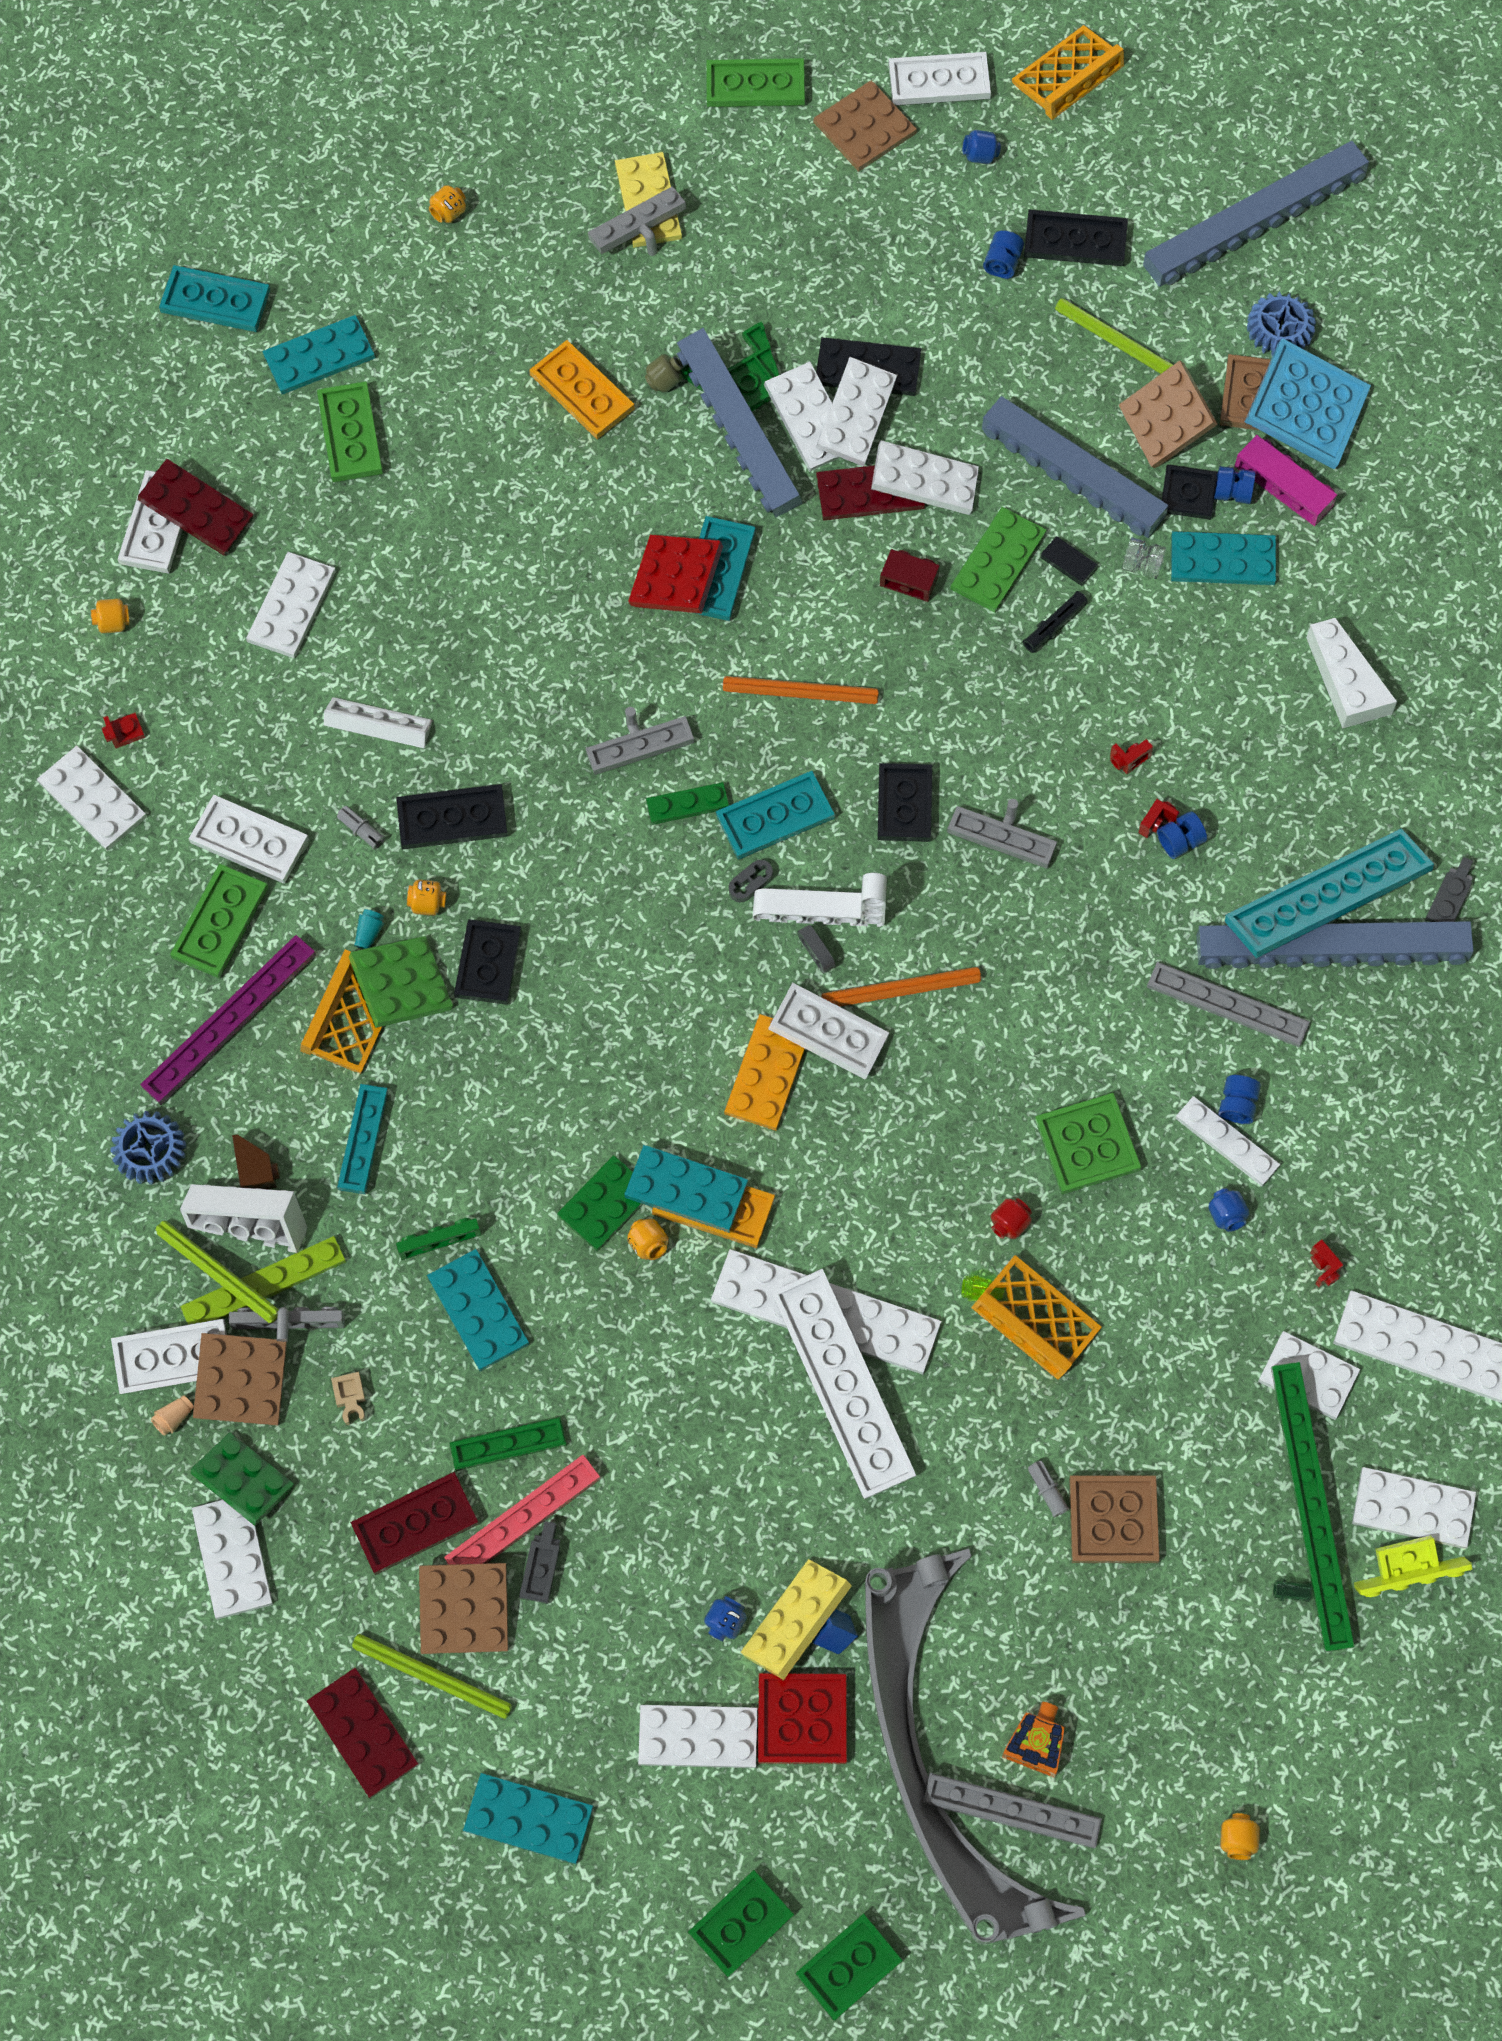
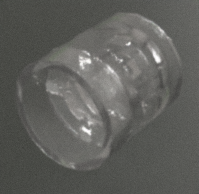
(1144, 558)

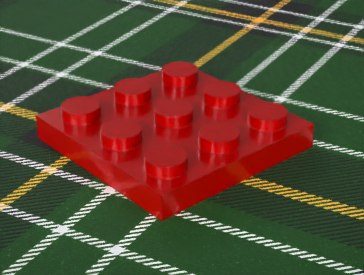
(675, 573)
(802, 1719)

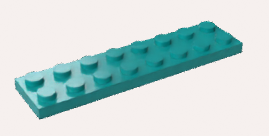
(1328, 893)

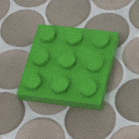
(400, 981)
(1087, 1143)

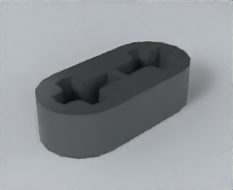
(747, 876)
(816, 948)

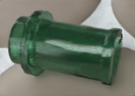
(1291, 1590)

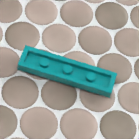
(362, 1139)

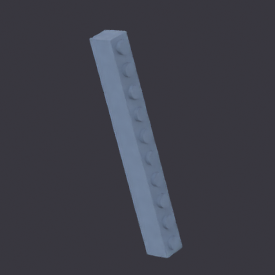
(1255, 214)
(1345, 945)

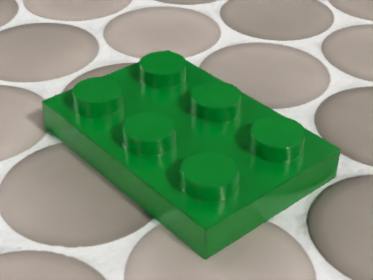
(600, 1205)
(242, 1478)
(740, 1923)
(848, 1967)

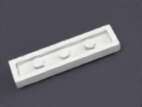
(1227, 1141)

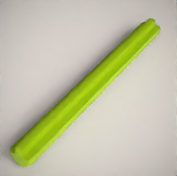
(1112, 336)
(217, 1271)
(432, 1676)

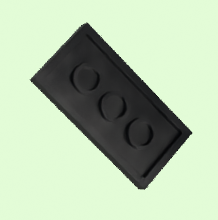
(1076, 237)
(891, 358)
(451, 816)

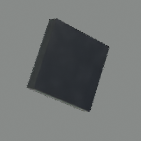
(1189, 491)

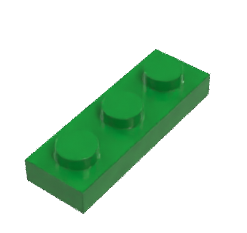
(687, 803)
(438, 1238)

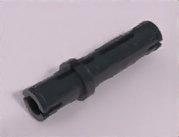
(1054, 622)

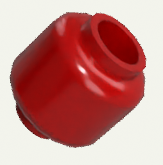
(1011, 1218)

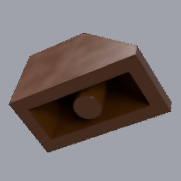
(254, 1165)

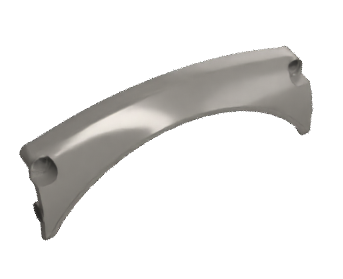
(893, 1635)

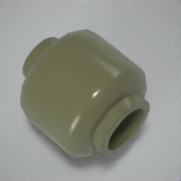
(664, 373)

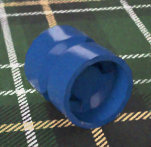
(1003, 254)
(1234, 485)
(1185, 833)
(1239, 1100)

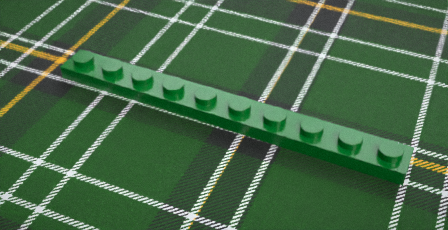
(1312, 1507)

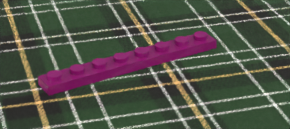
(228, 1020)

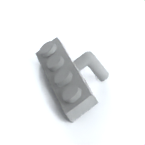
(637, 221)
(639, 743)
(1002, 835)
(297, 1319)

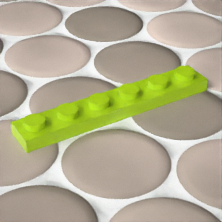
(267, 1281)

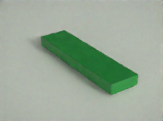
(507, 1444)

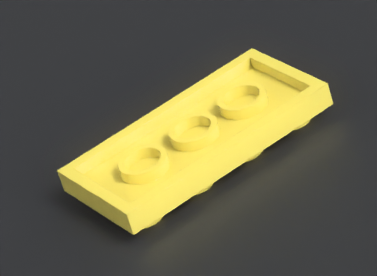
(640, 180)
(796, 1619)

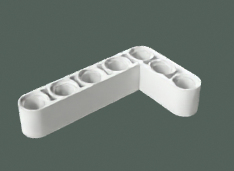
(825, 906)

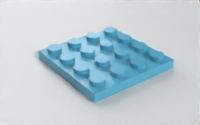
(1307, 403)

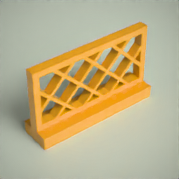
(1081, 81)
(328, 1009)
(1018, 1330)

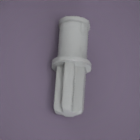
(360, 827)
(1048, 1488)

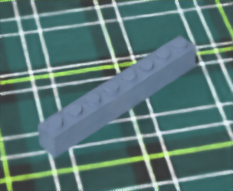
(739, 422)
(1074, 467)

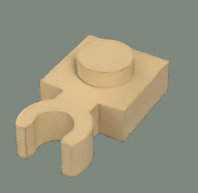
(348, 1393)

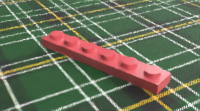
(526, 1514)

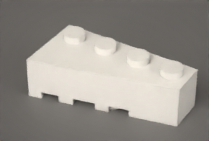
(1349, 678)
(246, 1214)

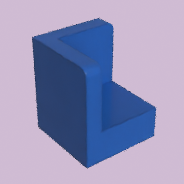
(836, 1632)

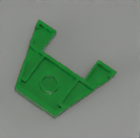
(753, 370)

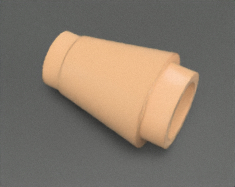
(171, 1416)

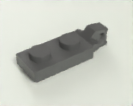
(1451, 893)
(541, 1566)

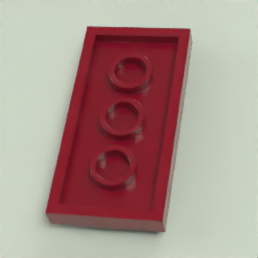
(849, 495)
(195, 507)
(414, 1523)
(362, 1733)

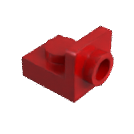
(123, 730)
(1132, 758)
(1156, 815)
(1325, 1259)

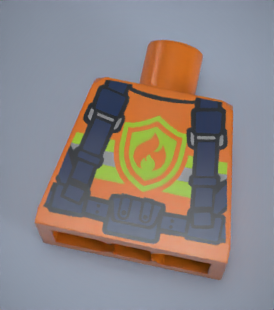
(1037, 1741)

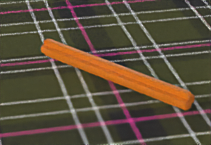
(800, 690)
(903, 987)

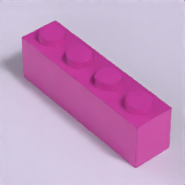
(1286, 480)

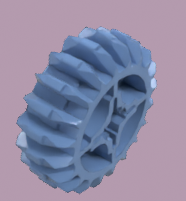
(1267, 316)
(138, 1151)

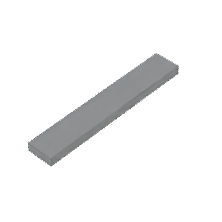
(1228, 1004)
(1012, 1810)

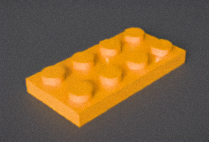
(582, 389)
(764, 1077)
(748, 1221)

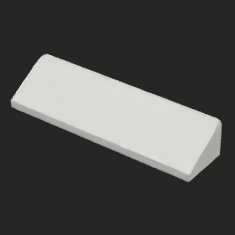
(376, 724)

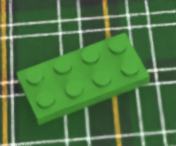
(755, 82)
(349, 431)
(998, 559)
(219, 921)

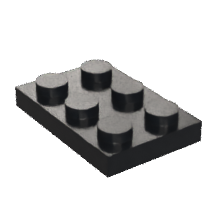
(904, 802)
(487, 962)

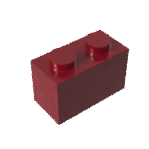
(909, 575)

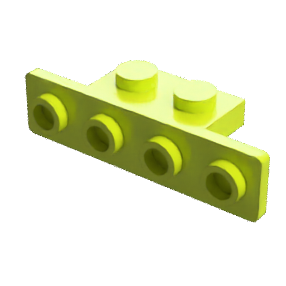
(1409, 1564)

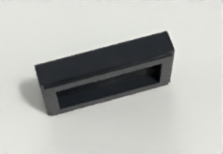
(1068, 561)

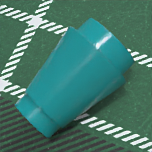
(368, 928)

